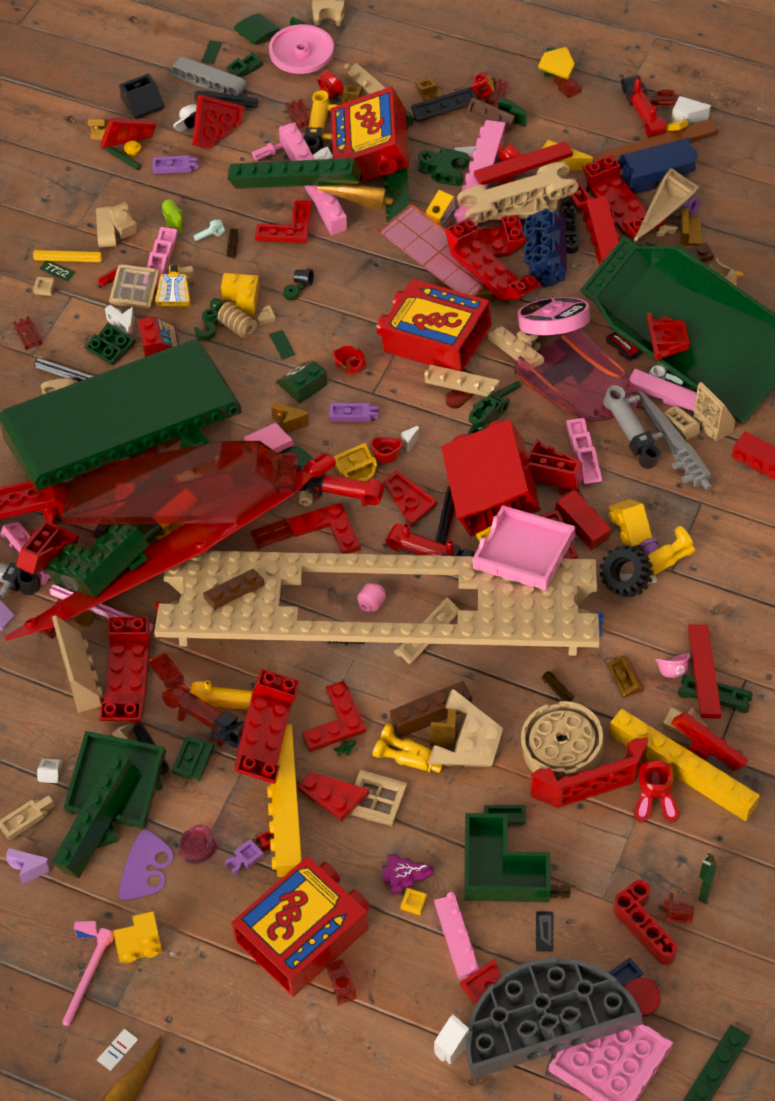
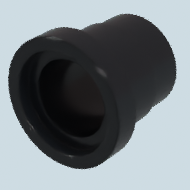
(304, 276)

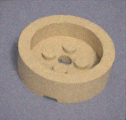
(568, 757)

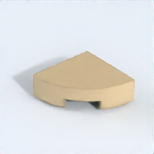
(266, 316)

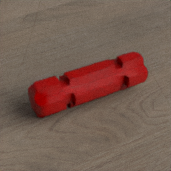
(109, 277)

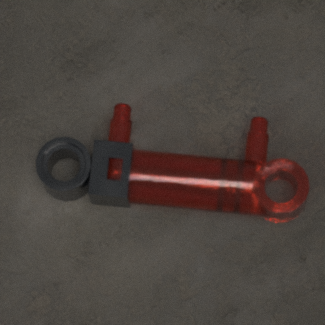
(223, 724)

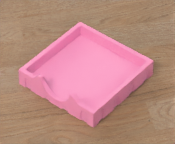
(524, 547)
(613, 1065)

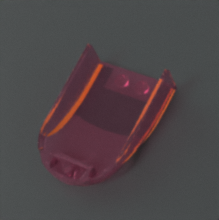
(575, 375)

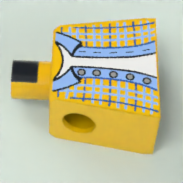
(442, 209)
(173, 289)

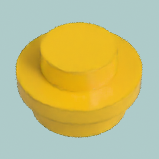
(132, 148)

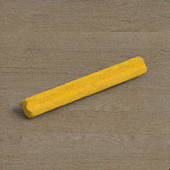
(68, 256)

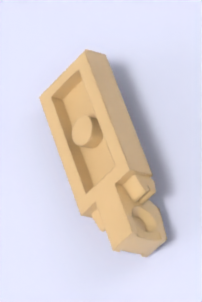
(25, 817)

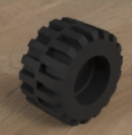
(639, 578)

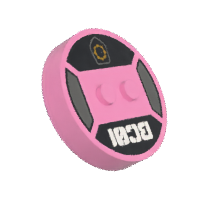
(554, 316)

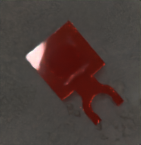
(568, 87)

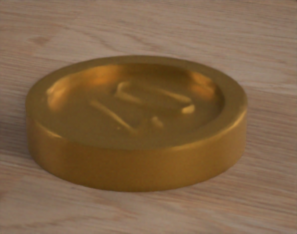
(84, 619)

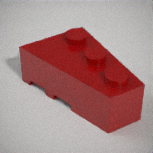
(553, 467)
(43, 546)

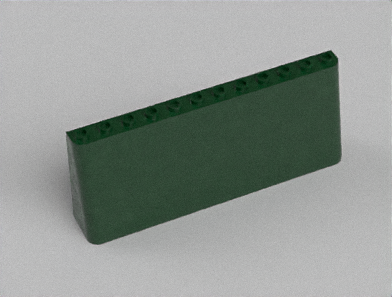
(117, 414)

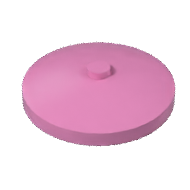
(301, 49)

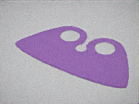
(135, 874)

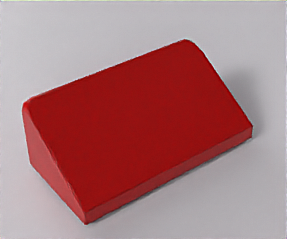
(580, 196)

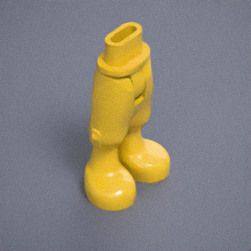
(669, 554)
(411, 753)

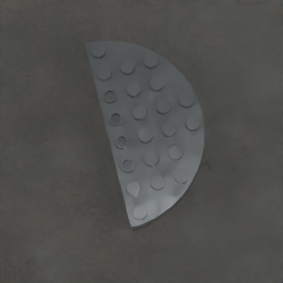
(544, 1011)

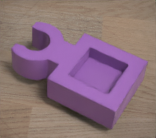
(246, 855)

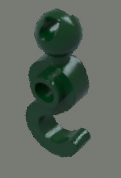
(210, 320)

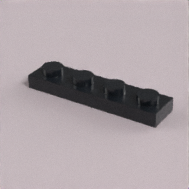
(442, 104)

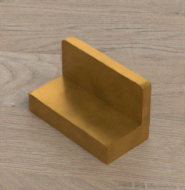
(690, 229)
(444, 733)

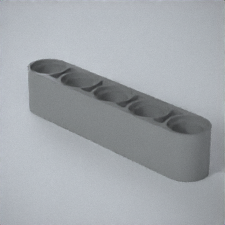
(207, 77)

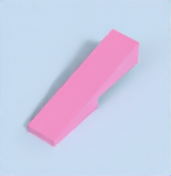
(657, 387)

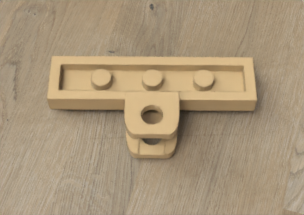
(518, 345)

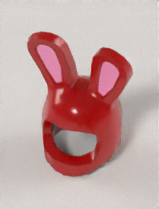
(656, 782)

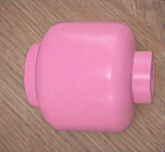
(371, 597)

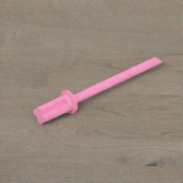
(267, 150)

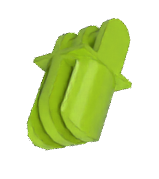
(172, 215)

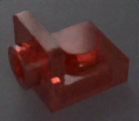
(677, 912)

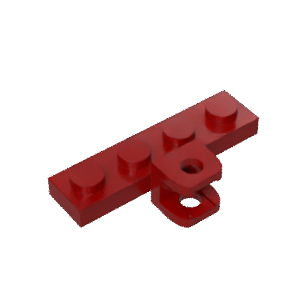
(708, 743)

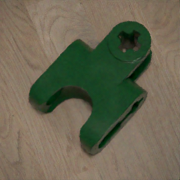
(443, 165)
(487, 411)

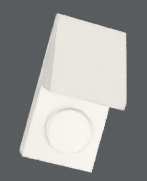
(120, 320)

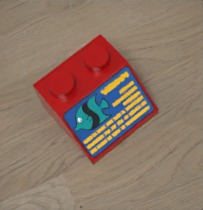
(157, 335)

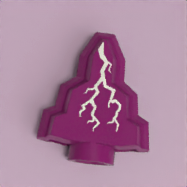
(403, 872)

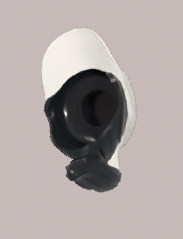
(187, 118)

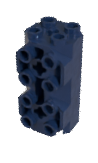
(650, 165)
(546, 247)

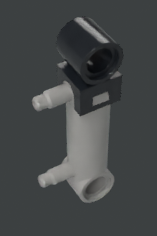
(640, 441)
(15, 577)

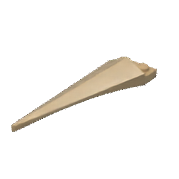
(670, 196)

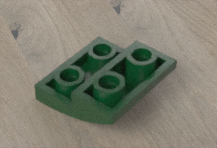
(256, 28)
(110, 344)

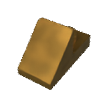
(98, 128)
(290, 416)

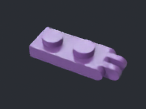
(174, 164)
(352, 412)

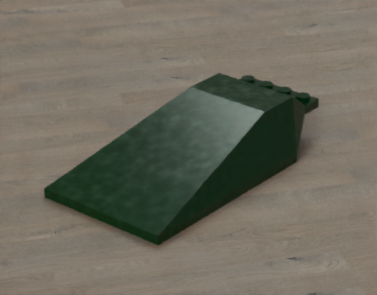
(725, 326)

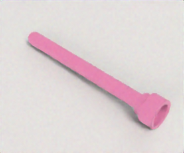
(104, 938)

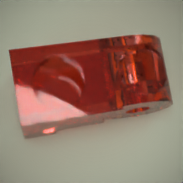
(341, 981)

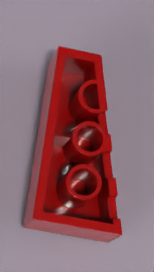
(601, 226)

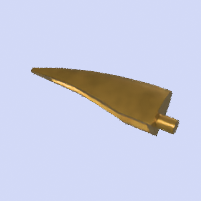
(363, 195)
(132, 1082)

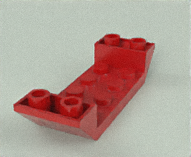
(605, 181)
(504, 239)
(484, 265)
(24, 498)
(126, 669)
(265, 726)
(589, 783)

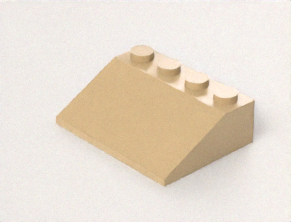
(78, 666)

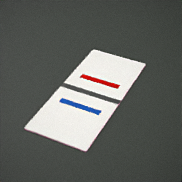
(117, 1049)

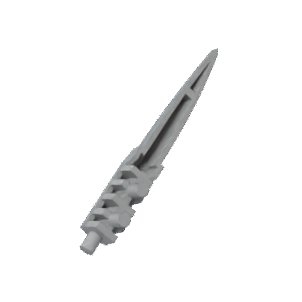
(684, 453)

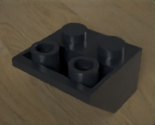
(141, 96)

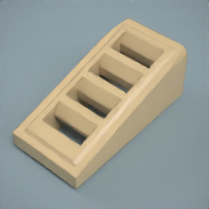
(687, 431)

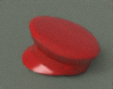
(330, 84)
(645, 995)

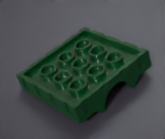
(92, 760)

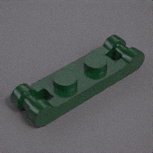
(726, 694)

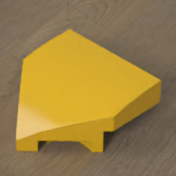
(557, 62)

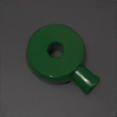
(292, 292)

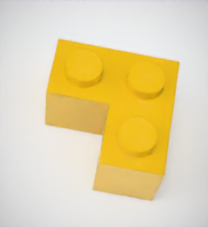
(242, 289)
(633, 521)
(138, 940)

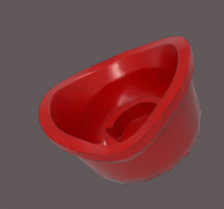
(386, 449)

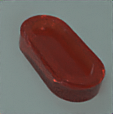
(457, 398)

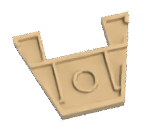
(476, 739)

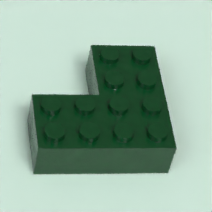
(94, 568)
(494, 872)

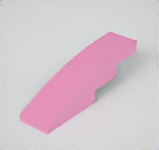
(162, 251)
(584, 450)

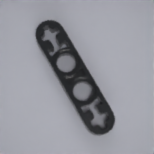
(572, 225)

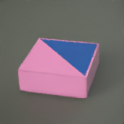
(86, 929)

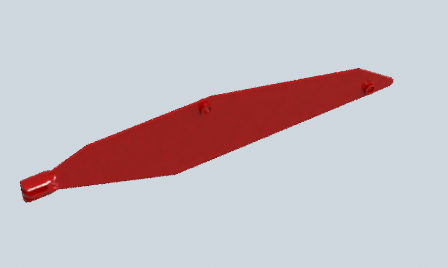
(169, 552)

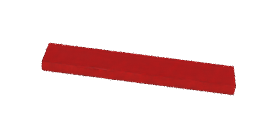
(523, 163)
(704, 672)

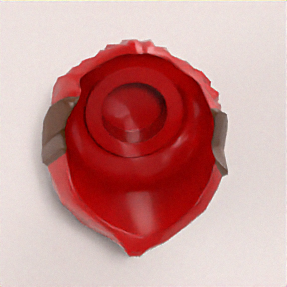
(507, 151)
(349, 360)

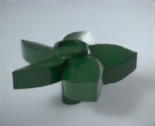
(345, 747)

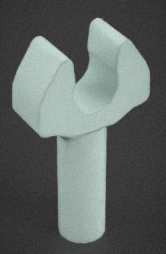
(216, 228)

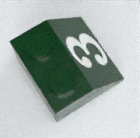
(304, 380)

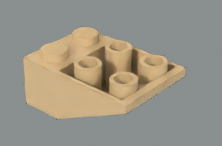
(712, 414)

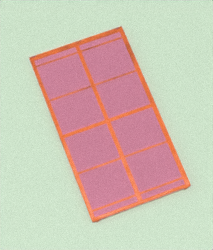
(428, 246)

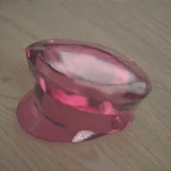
(197, 844)

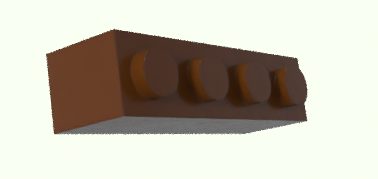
(425, 710)

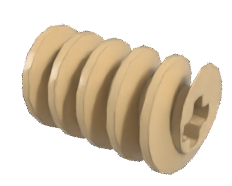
(236, 320)

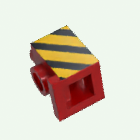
(480, 81)

